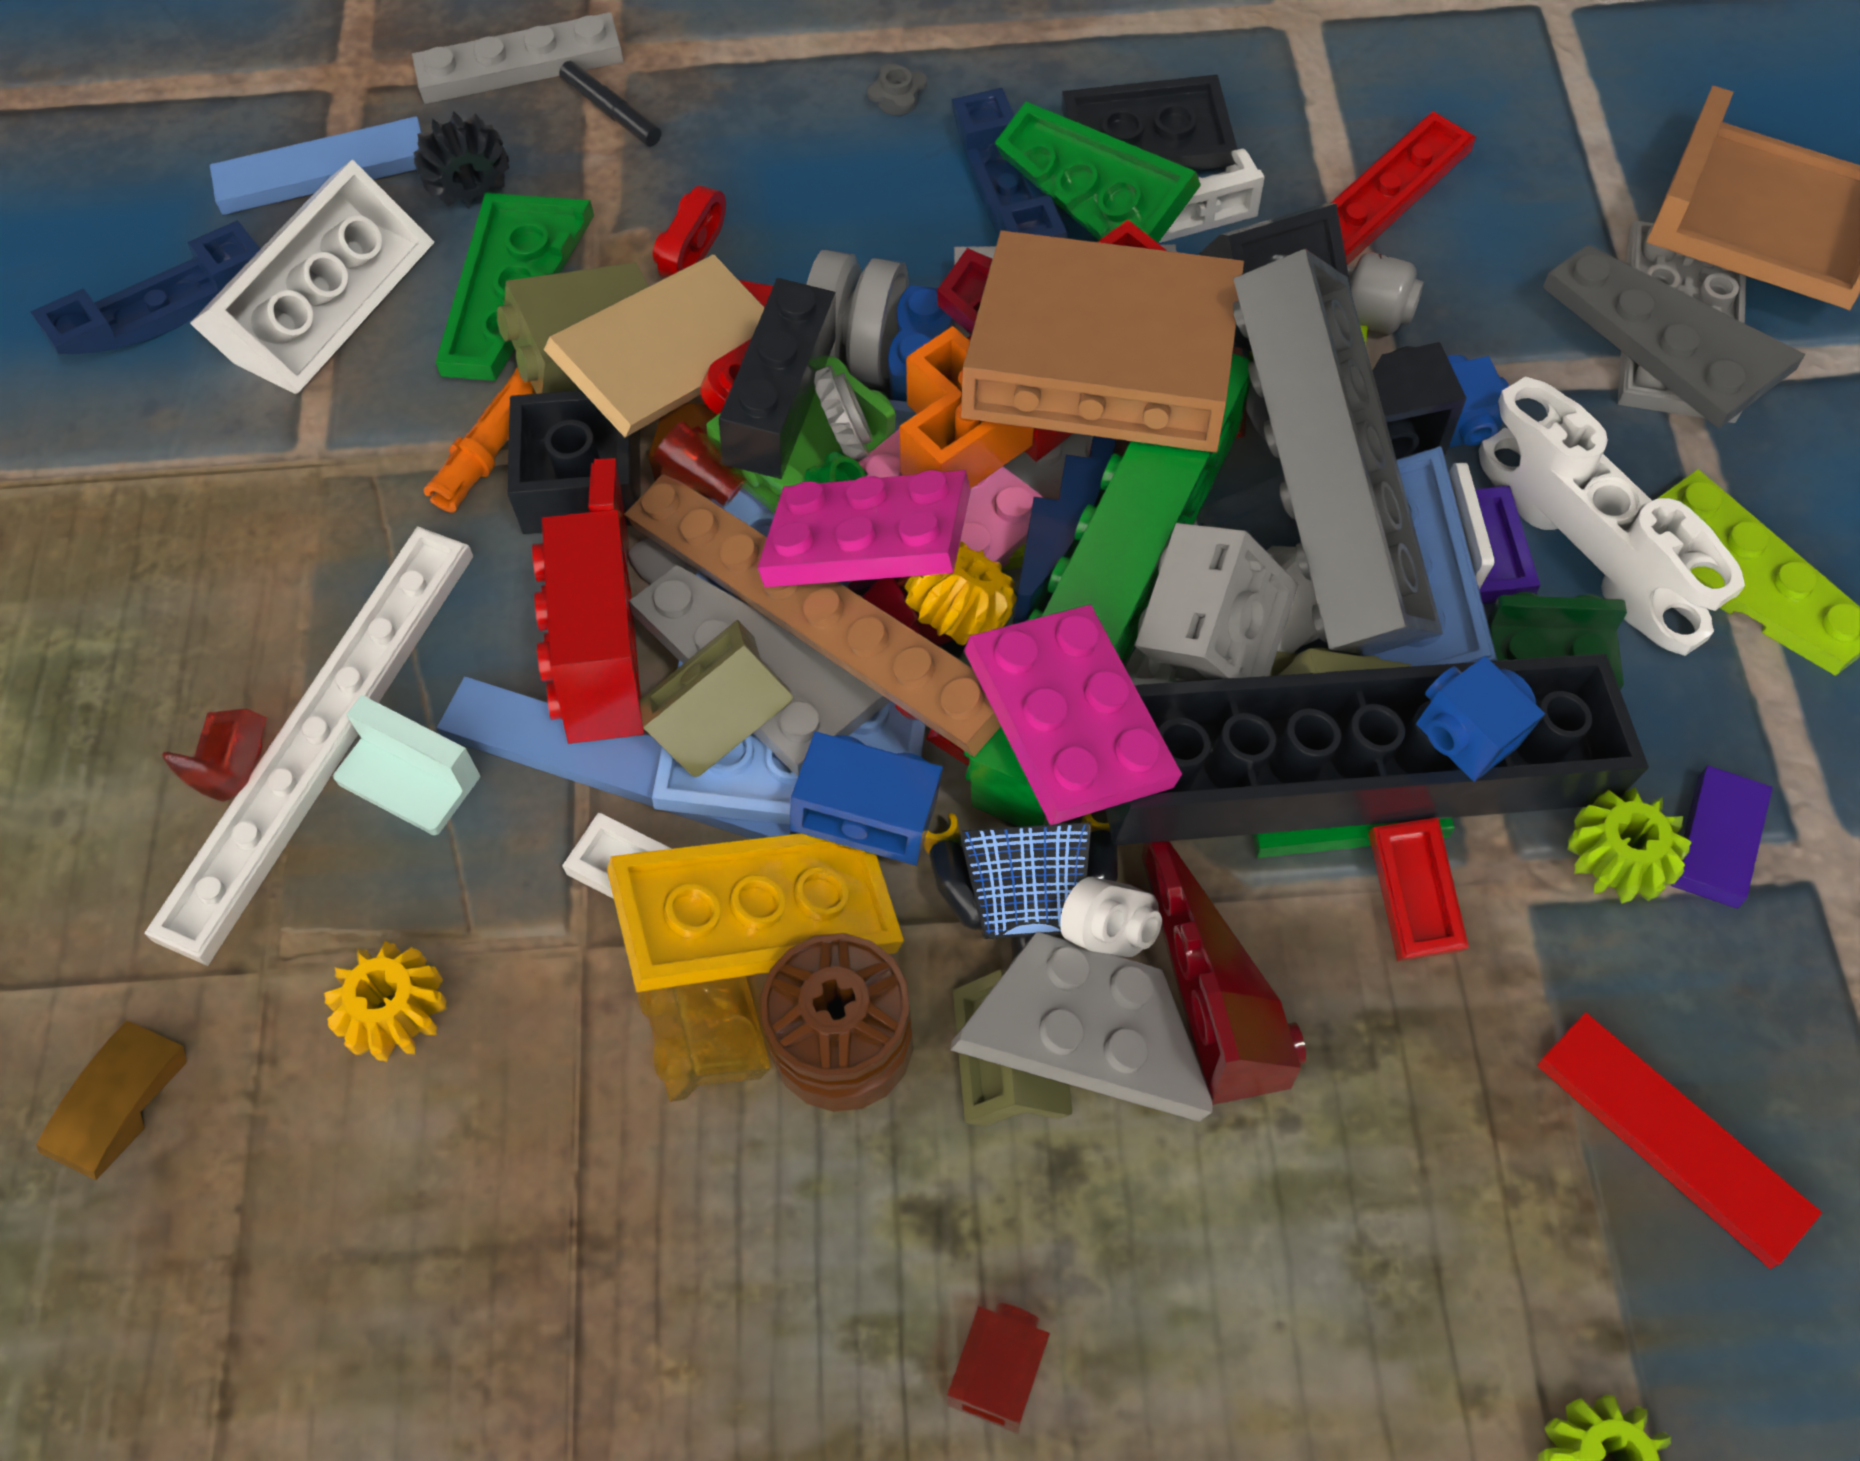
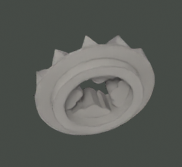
(843, 412)

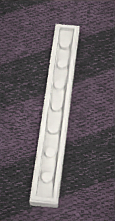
(307, 749)

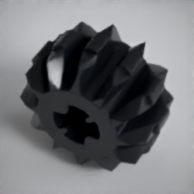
(461, 159)

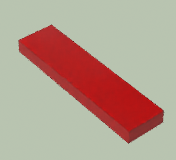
(1399, 180)
(1680, 1141)

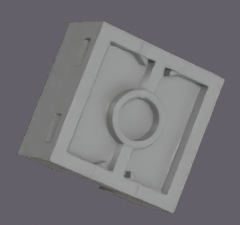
(1216, 606)

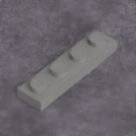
(516, 57)

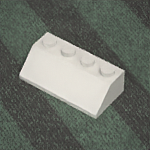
(314, 280)

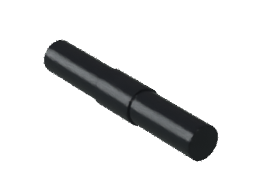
(610, 103)

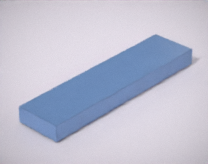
(306, 166)

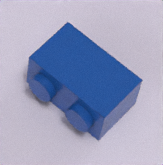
(865, 797)

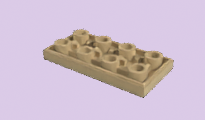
(657, 344)

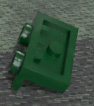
(1543, 627)

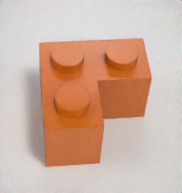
(937, 433)

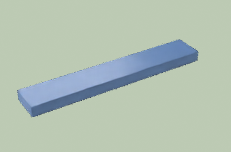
(524, 733)

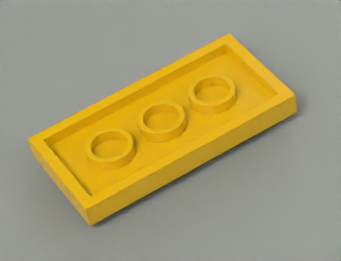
(743, 905)

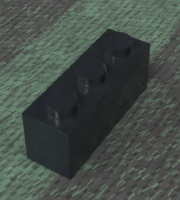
(777, 378)

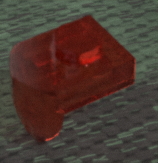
(224, 754)

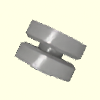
(864, 310)

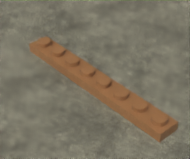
(822, 615)

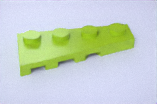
(1780, 586)

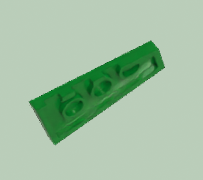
(1095, 174)
(510, 242)

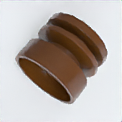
(847, 1059)

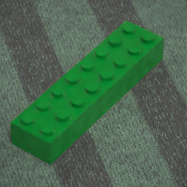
(1114, 571)

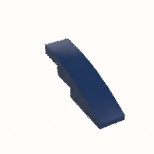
(1055, 523)

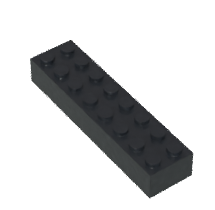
(1350, 751)

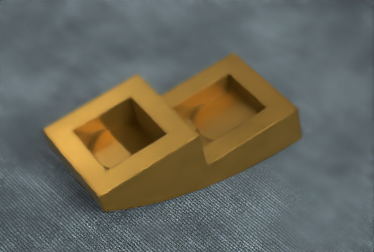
(107, 1098)

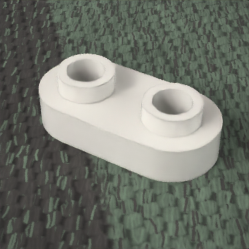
(1110, 917)

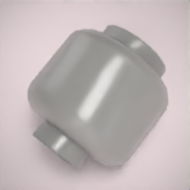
(1384, 291)

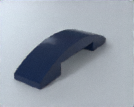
(1007, 195)
(151, 306)

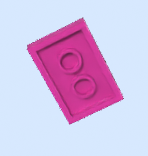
(866, 529)
(1071, 714)

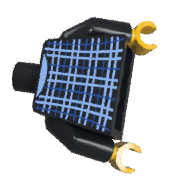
(1018, 876)

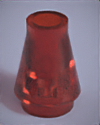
(697, 463)

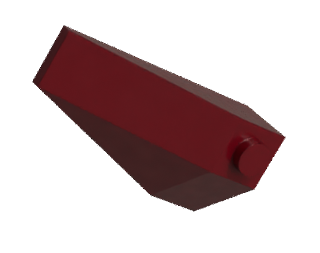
(1227, 1002)

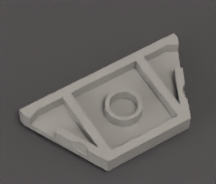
(1089, 1025)

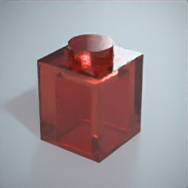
(999, 1366)

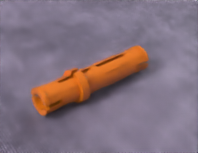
(476, 451)

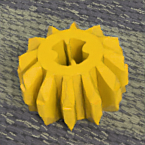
(964, 601)
(369, 985)

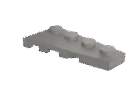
(826, 698)

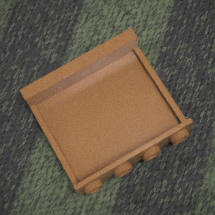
(1764, 209)
(1103, 341)

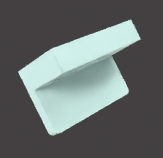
(405, 767)

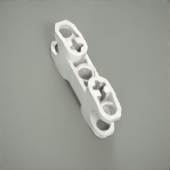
(1635, 541)

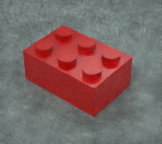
(589, 627)

